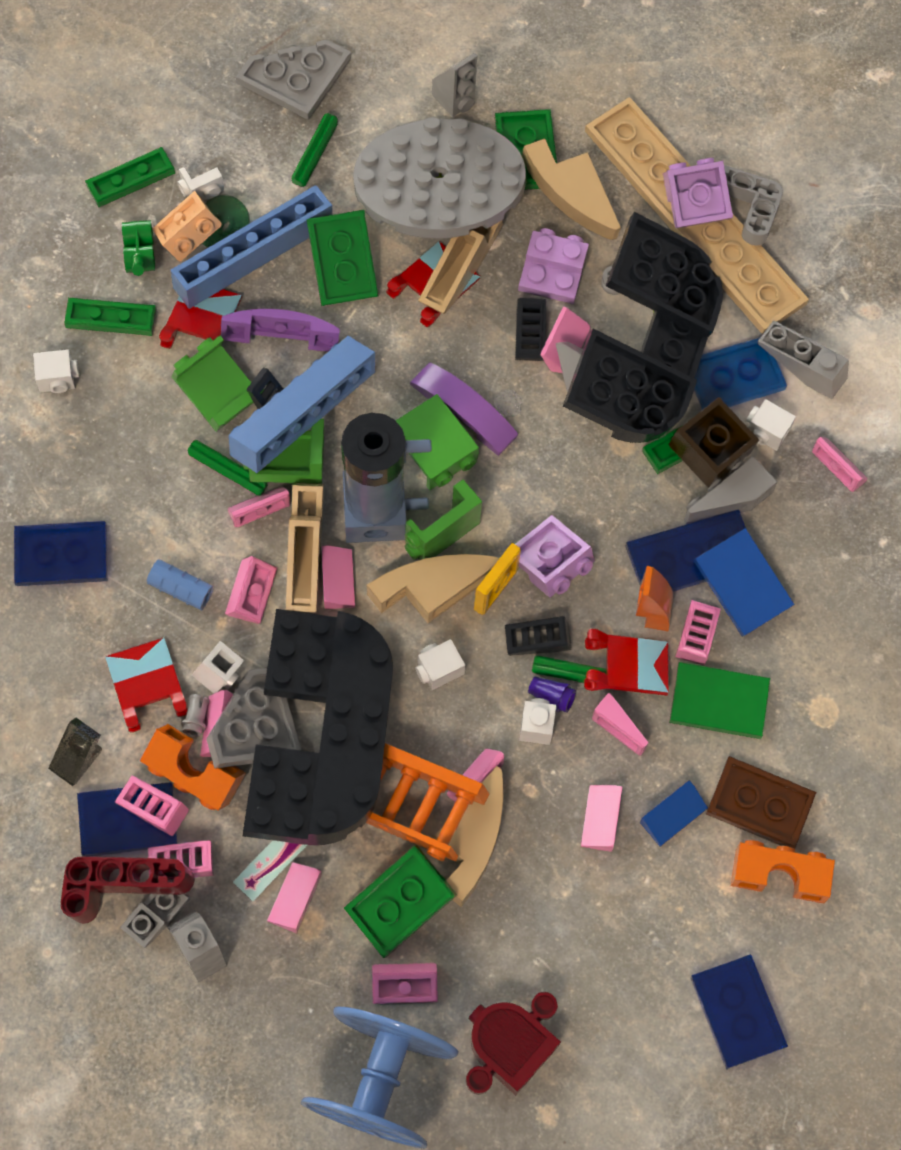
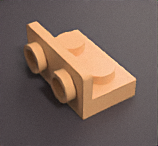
(186, 227)

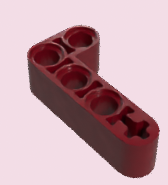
(127, 881)

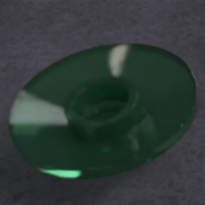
(227, 210)

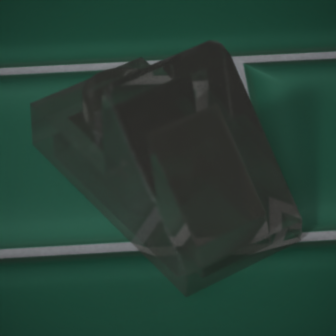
(75, 752)

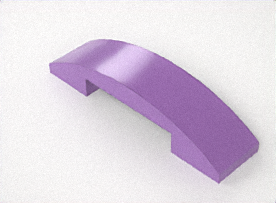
(279, 324)
(467, 406)

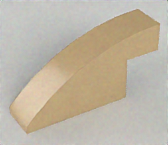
(572, 188)
(457, 267)
(304, 547)
(431, 583)
(476, 838)

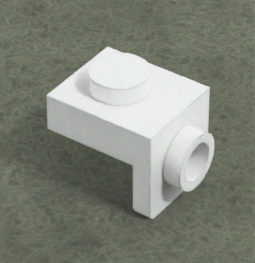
(205, 185)

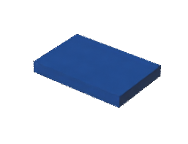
(743, 582)

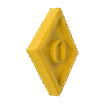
(497, 579)

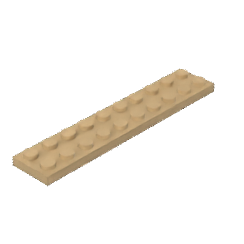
(744, 269)

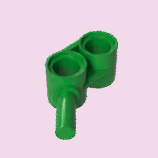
(138, 247)

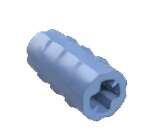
(179, 584)

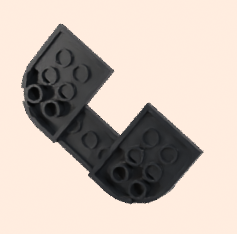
(649, 389)
(330, 792)

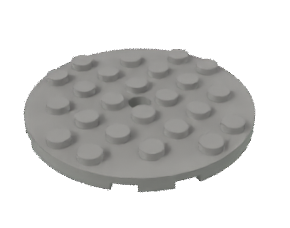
(478, 184)

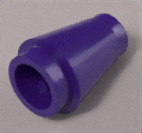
(555, 692)

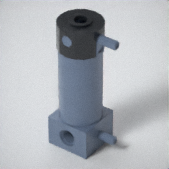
(374, 478)

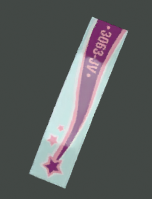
(266, 867)

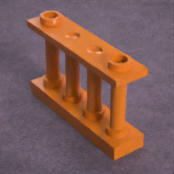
(439, 780)

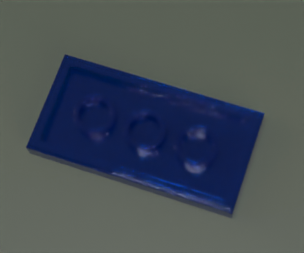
(675, 549)

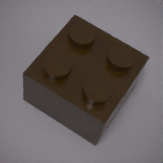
(713, 442)

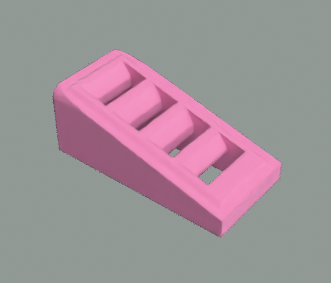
(692, 653)
(617, 723)
(169, 815)
(191, 848)

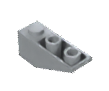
(456, 86)
(806, 359)
(741, 490)

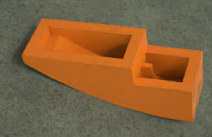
(655, 600)

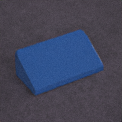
(674, 813)

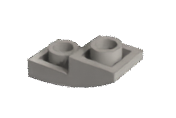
(153, 917)

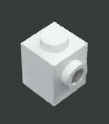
(55, 371)
(770, 424)
(439, 664)
(218, 668)
(537, 721)

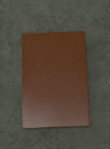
(761, 803)

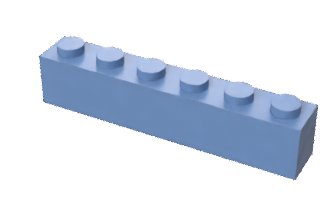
(248, 248)
(301, 404)

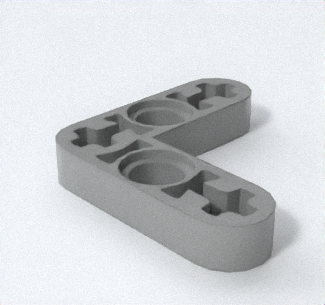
(759, 199)

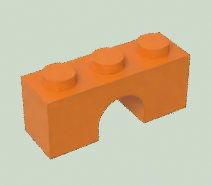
(168, 758)
(809, 872)

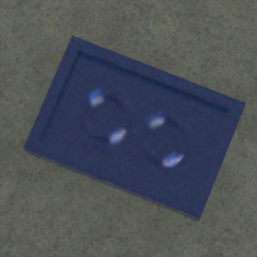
(738, 374)
(60, 553)
(112, 829)
(738, 1011)

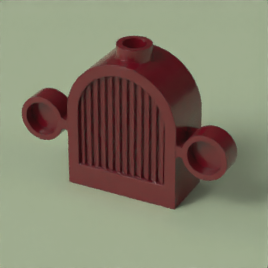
(510, 1043)

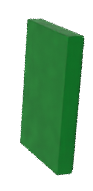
(526, 128)
(342, 257)
(719, 700)
(400, 901)

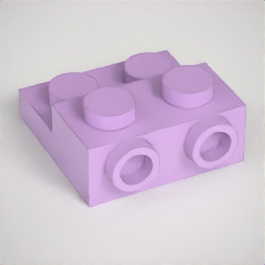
(698, 193)
(553, 266)
(554, 556)

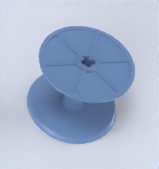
(381, 1075)

